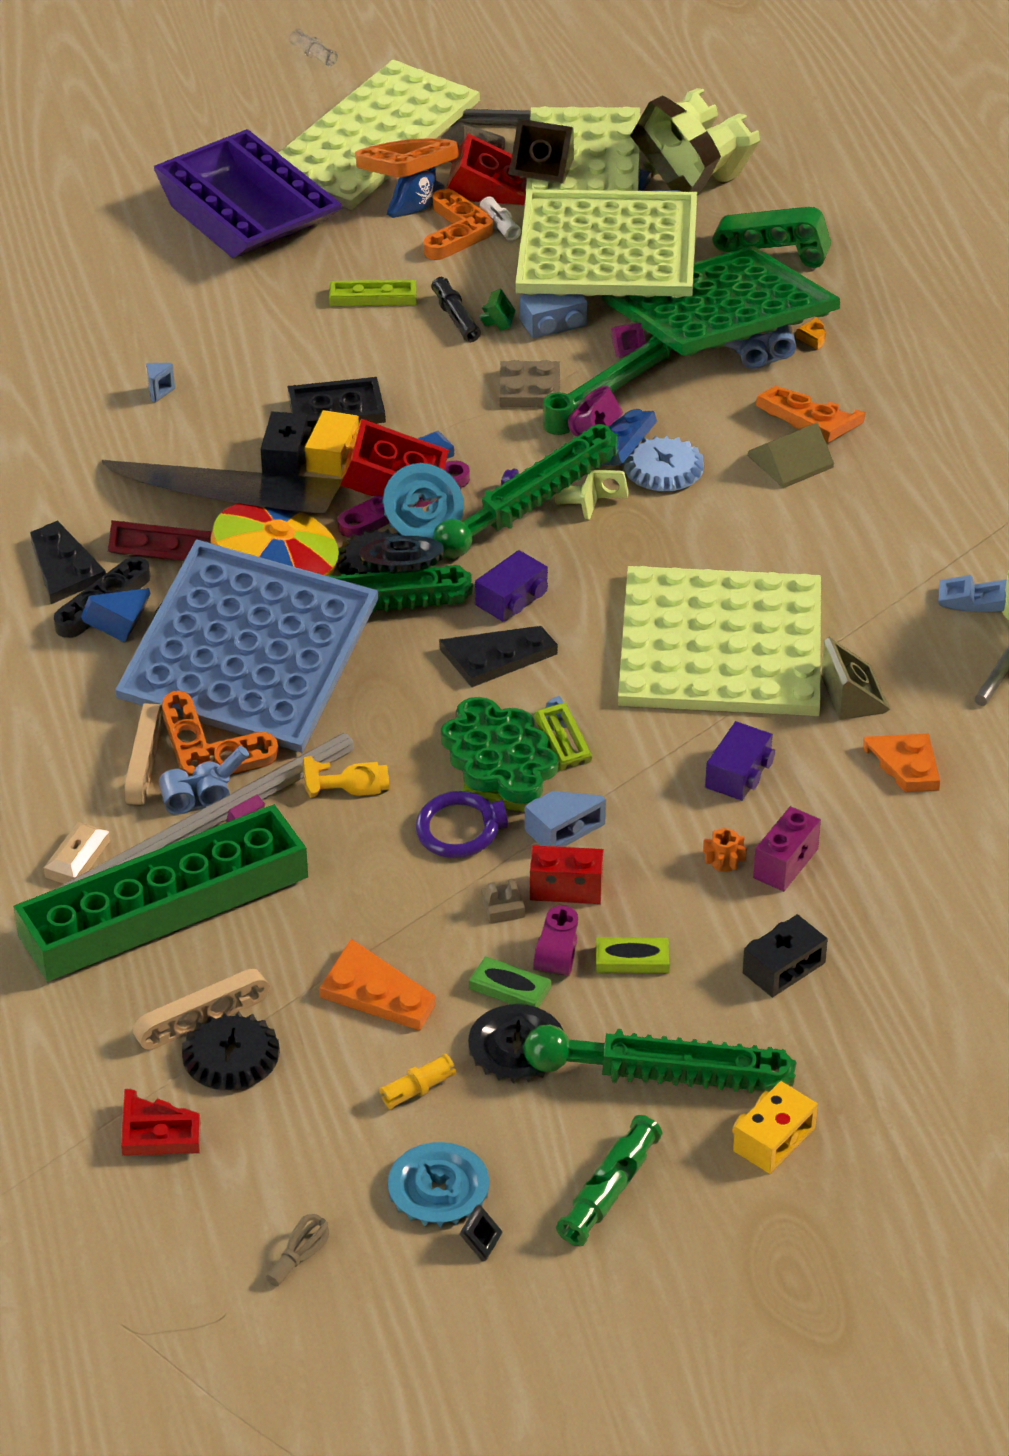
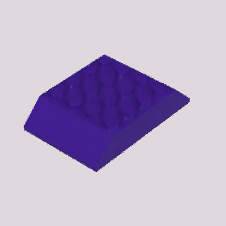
(243, 193)

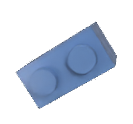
(552, 313)

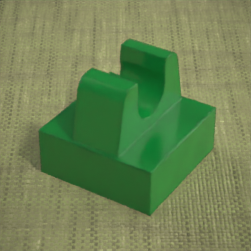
(498, 311)

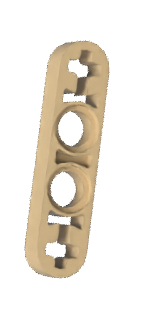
(143, 754)
(162, 1024)

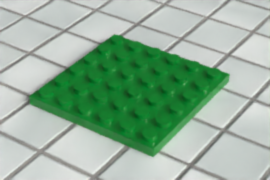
(729, 302)

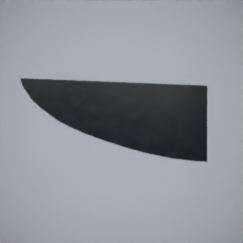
(243, 487)

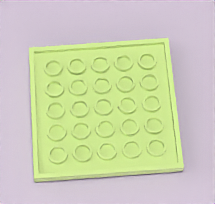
(607, 243)
(721, 641)

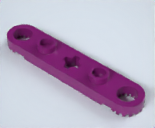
(371, 512)

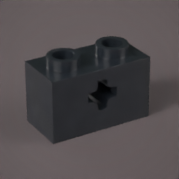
(285, 443)
(784, 955)

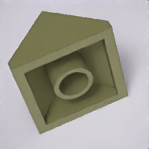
(794, 456)
(851, 683)

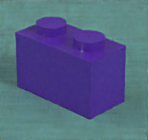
(511, 586)
(739, 761)

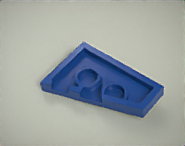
(630, 430)

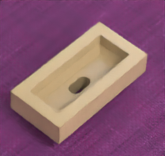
(71, 862)

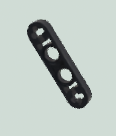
(129, 575)

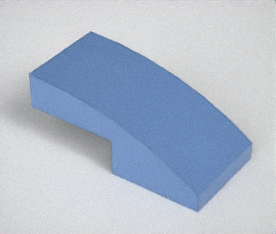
(965, 595)

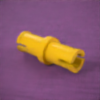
(417, 1081)

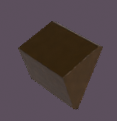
(542, 151)

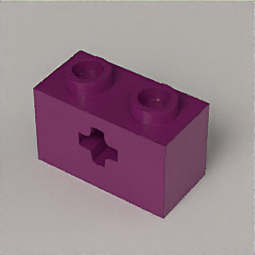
(786, 848)

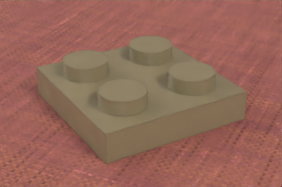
(528, 382)

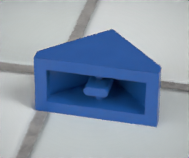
(116, 612)

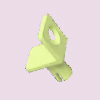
(592, 490)

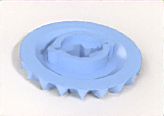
(649, 468)

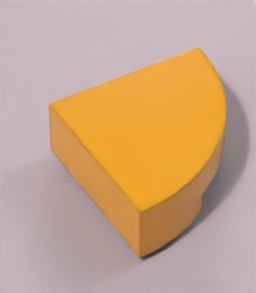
(812, 333)

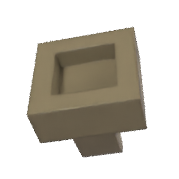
(503, 902)

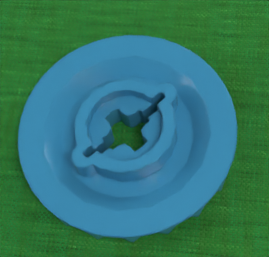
(430, 484)
(442, 1163)

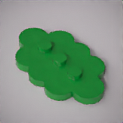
(499, 750)

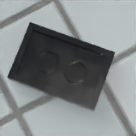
(351, 397)

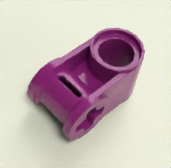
(597, 408)
(557, 942)

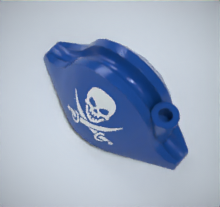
(414, 193)

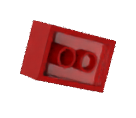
(484, 173)
(380, 452)

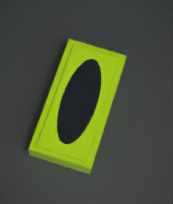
(632, 955)

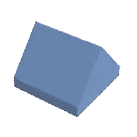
(160, 379)

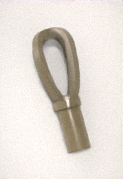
(291, 1258)

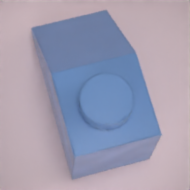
(564, 817)

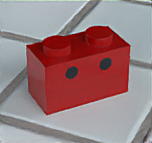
(566, 874)

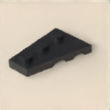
(63, 562)
(497, 653)

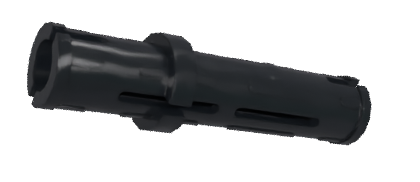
(451, 302)

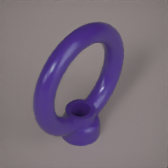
(493, 816)

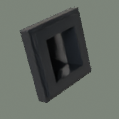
(481, 1232)

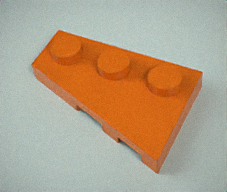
(801, 412)
(377, 988)

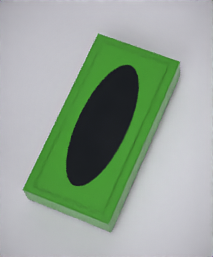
(509, 983)

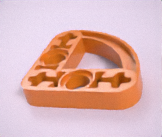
(406, 156)

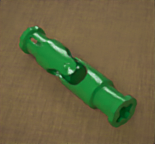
(609, 1180)

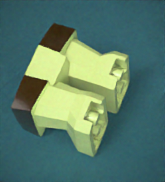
(685, 146)

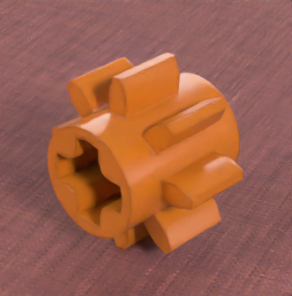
(724, 849)

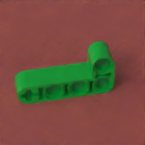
(764, 231)

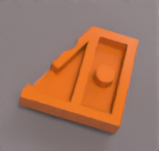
(907, 759)

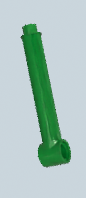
(559, 405)

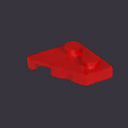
(158, 1127)

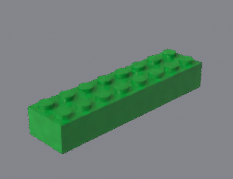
(160, 892)

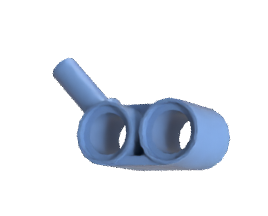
(765, 347)
(202, 789)

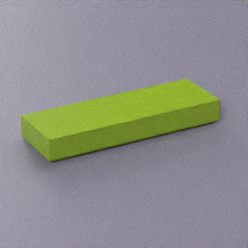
(373, 293)

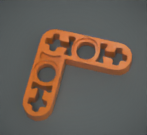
(472, 226)
(200, 750)

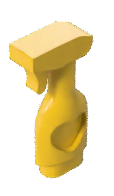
(356, 779)

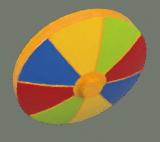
(277, 536)

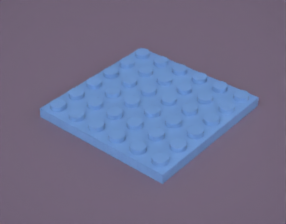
(249, 643)

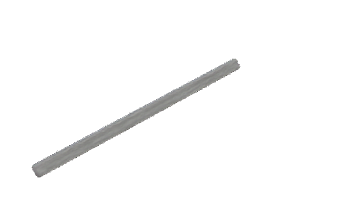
(218, 811)

